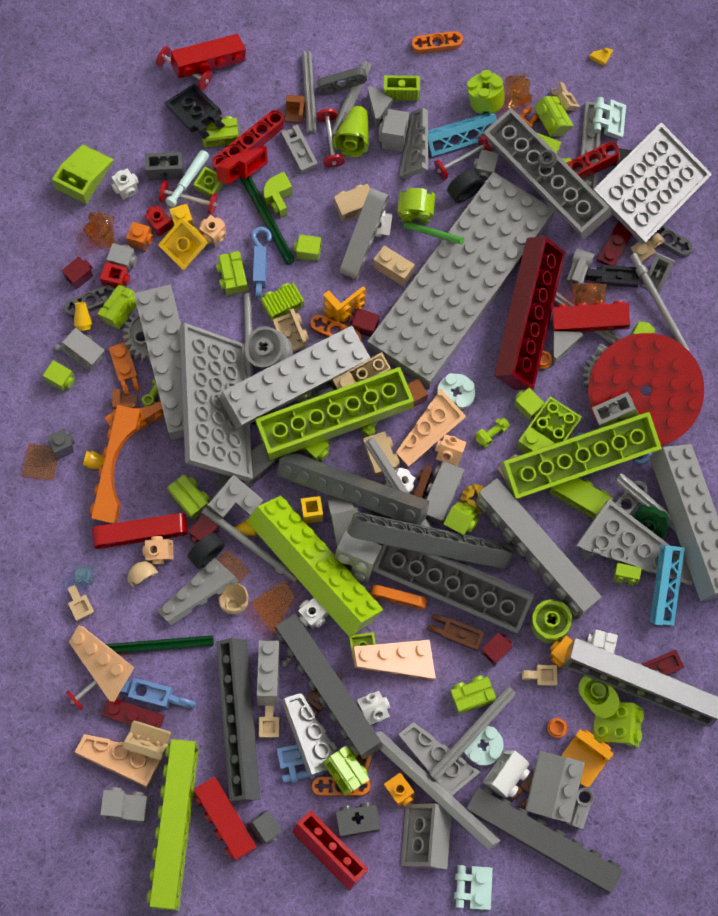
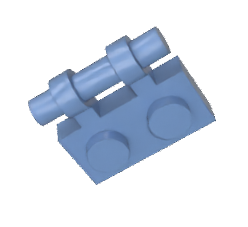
(289, 758)

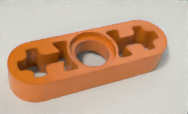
(440, 36)
(325, 320)
(394, 596)
(335, 793)

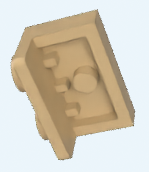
(291, 328)
(147, 740)

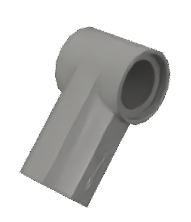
(580, 264)
(581, 810)

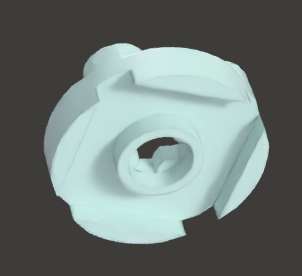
(465, 387)
(492, 752)

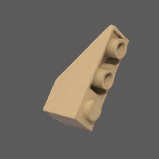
(367, 369)

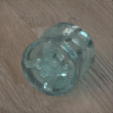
(84, 574)

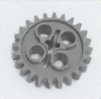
(133, 331)

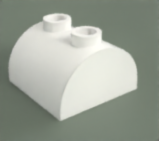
(506, 773)

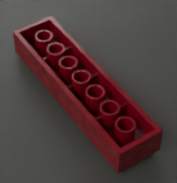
(529, 313)

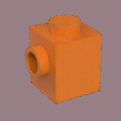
(139, 236)

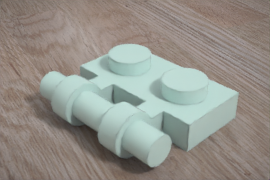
(614, 119)
(480, 887)

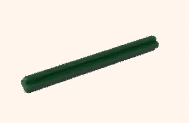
(268, 220)
(162, 644)

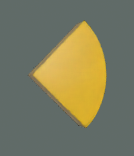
(601, 56)

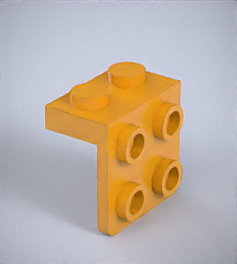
(342, 311)
(588, 750)

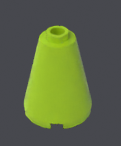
(353, 134)

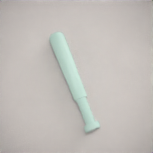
(192, 171)

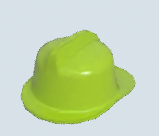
(599, 697)

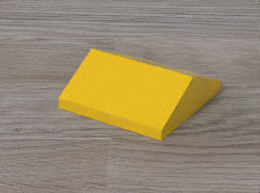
(183, 243)

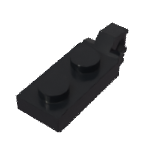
(614, 275)

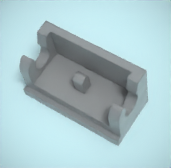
(82, 349)

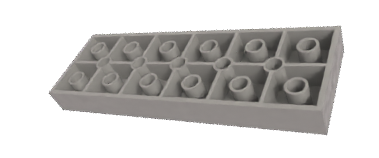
(460, 280)

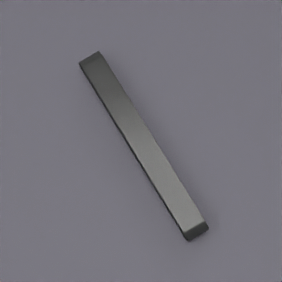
(430, 540)

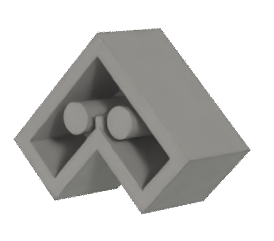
(394, 130)
(232, 493)
(341, 515)
(359, 554)
(124, 807)

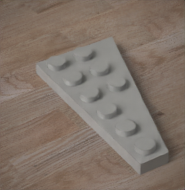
(627, 541)

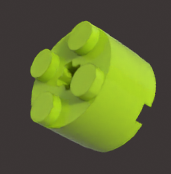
(486, 92)
(416, 205)
(554, 611)

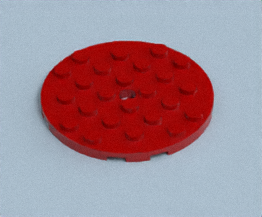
(662, 365)

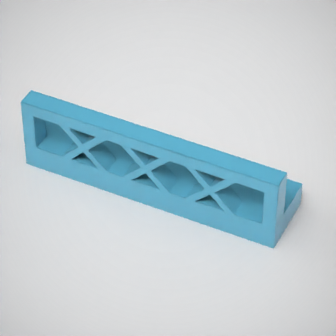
(456, 128)
(662, 584)

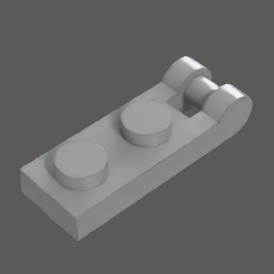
(299, 149)

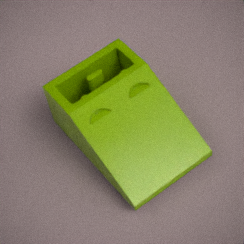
(82, 173)
(551, 425)

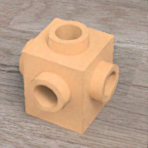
(213, 230)
(450, 450)
(158, 550)

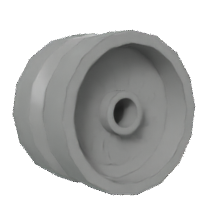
(267, 347)

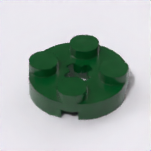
(655, 516)

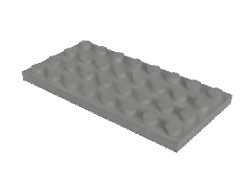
(210, 438)

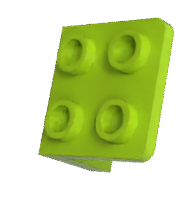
(621, 727)

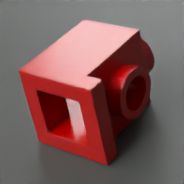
(161, 224)
(112, 271)

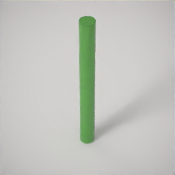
(433, 232)

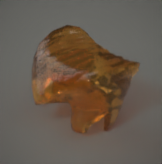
(518, 90)
(100, 229)
(589, 293)

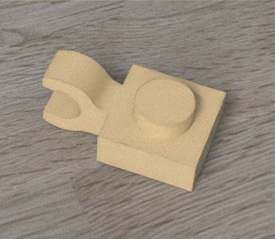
(566, 98)
(647, 249)
(80, 605)
(544, 675)
(269, 724)

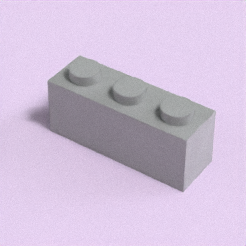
(443, 491)
(268, 673)

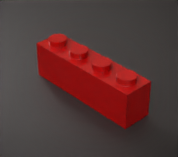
(208, 56)
(591, 317)
(225, 818)
(330, 850)

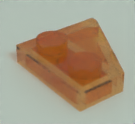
(274, 605)

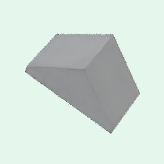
(379, 104)
(659, 271)
(563, 343)

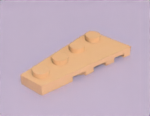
(436, 421)
(403, 658)
(101, 661)
(115, 758)

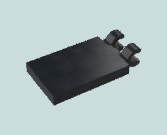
(195, 110)

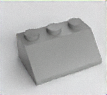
(554, 786)
(426, 836)

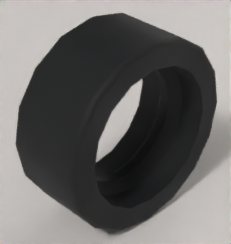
(464, 186)
(206, 550)

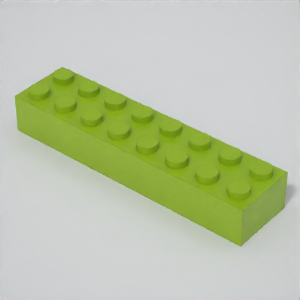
(334, 413)
(580, 455)
(314, 565)
(174, 825)

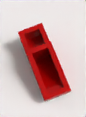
(241, 164)

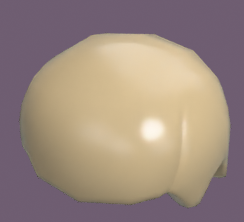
(139, 572)
(233, 599)

